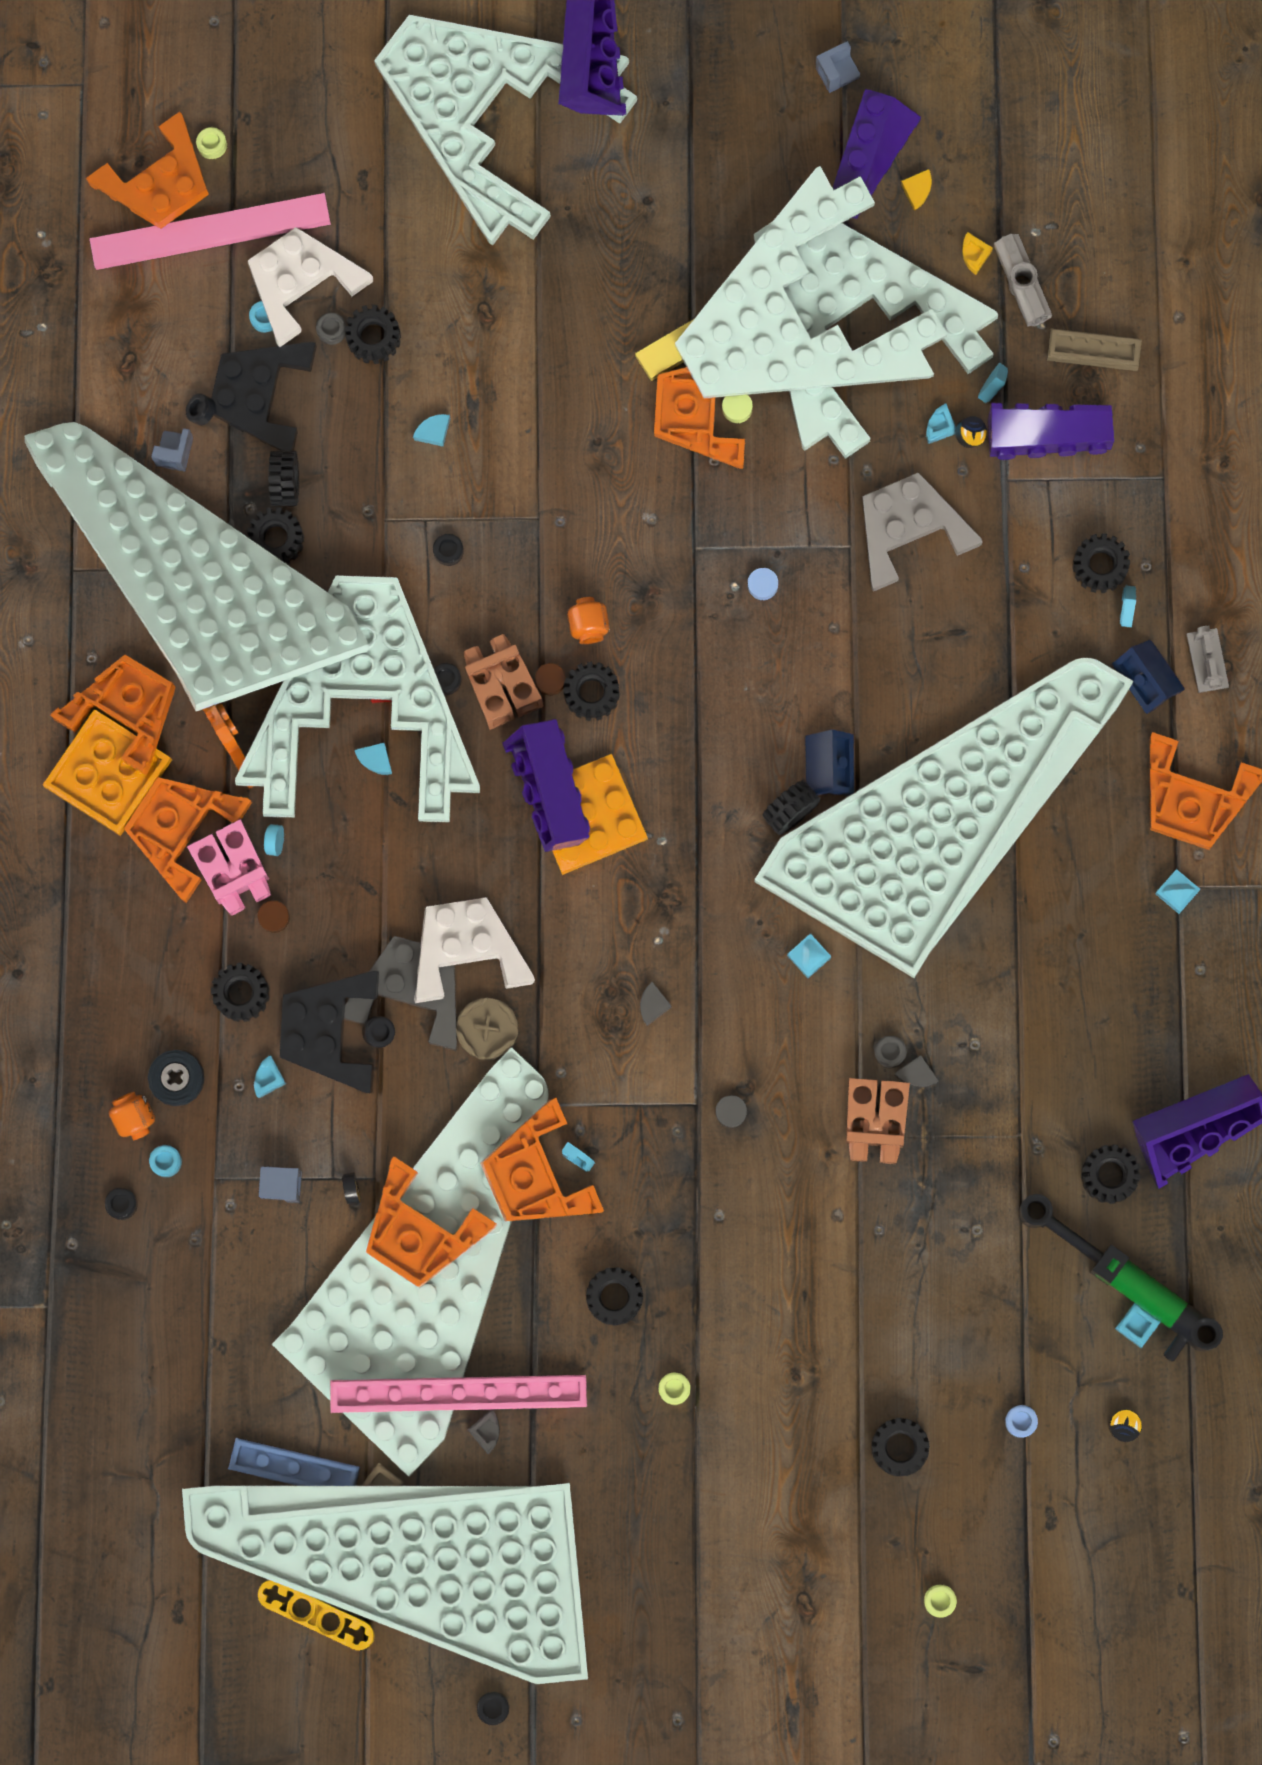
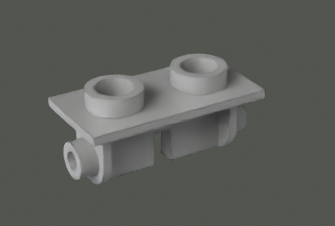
(1207, 659)

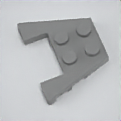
(904, 514)

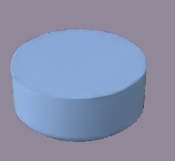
(763, 584)
(1021, 1421)

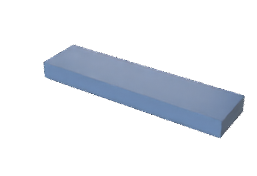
(290, 1466)

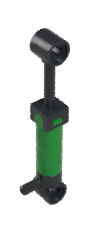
(1118, 1271)

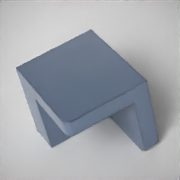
(837, 67)
(173, 450)
(280, 1184)

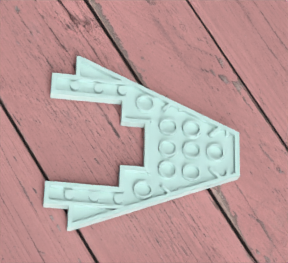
(446, 82)
(844, 275)
(752, 335)
(392, 670)

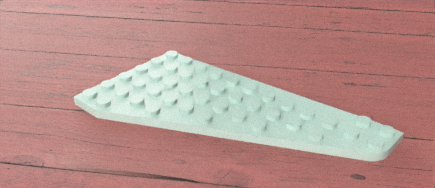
(204, 591)
(925, 837)
(382, 1326)
(448, 1564)

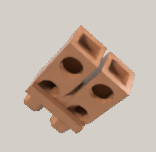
(497, 672)
(876, 1128)

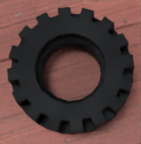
(791, 807)
(607, 1277)
(919, 1439)

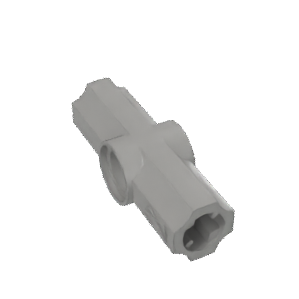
(1030, 295)

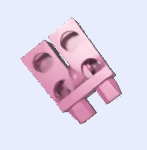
(233, 877)

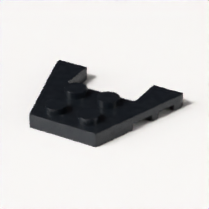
(247, 388)
(315, 1027)

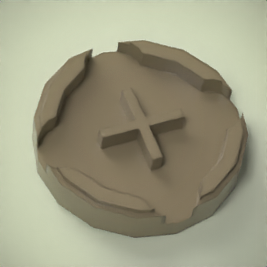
(487, 1028)

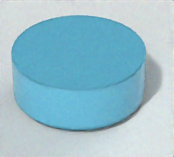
(259, 318)
(274, 840)
(165, 1161)

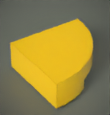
(917, 188)
(975, 252)

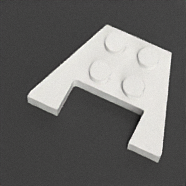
(293, 268)
(461, 935)

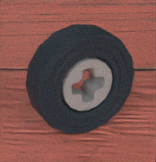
(192, 1078)

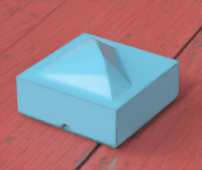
(1177, 891)
(809, 956)

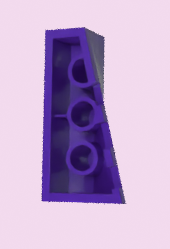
(590, 59)
(875, 139)
(1049, 430)
(548, 784)
(1197, 1127)

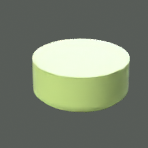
(211, 143)
(737, 408)
(674, 1388)
(940, 1600)

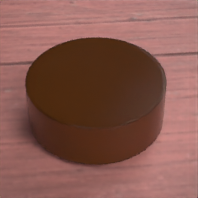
(550, 679)
(273, 916)

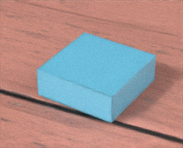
(1137, 1325)

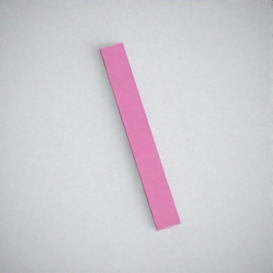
(210, 231)
(457, 1393)

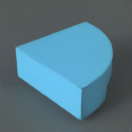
(993, 383)
(940, 425)
(433, 430)
(1128, 605)
(375, 758)
(267, 1077)
(577, 1157)

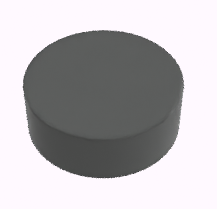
(331, 328)
(890, 1051)
(731, 1111)

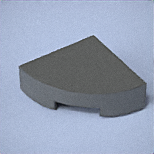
(653, 1004)
(917, 1074)
(486, 1431)

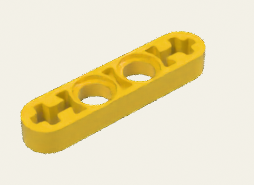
(314, 1618)

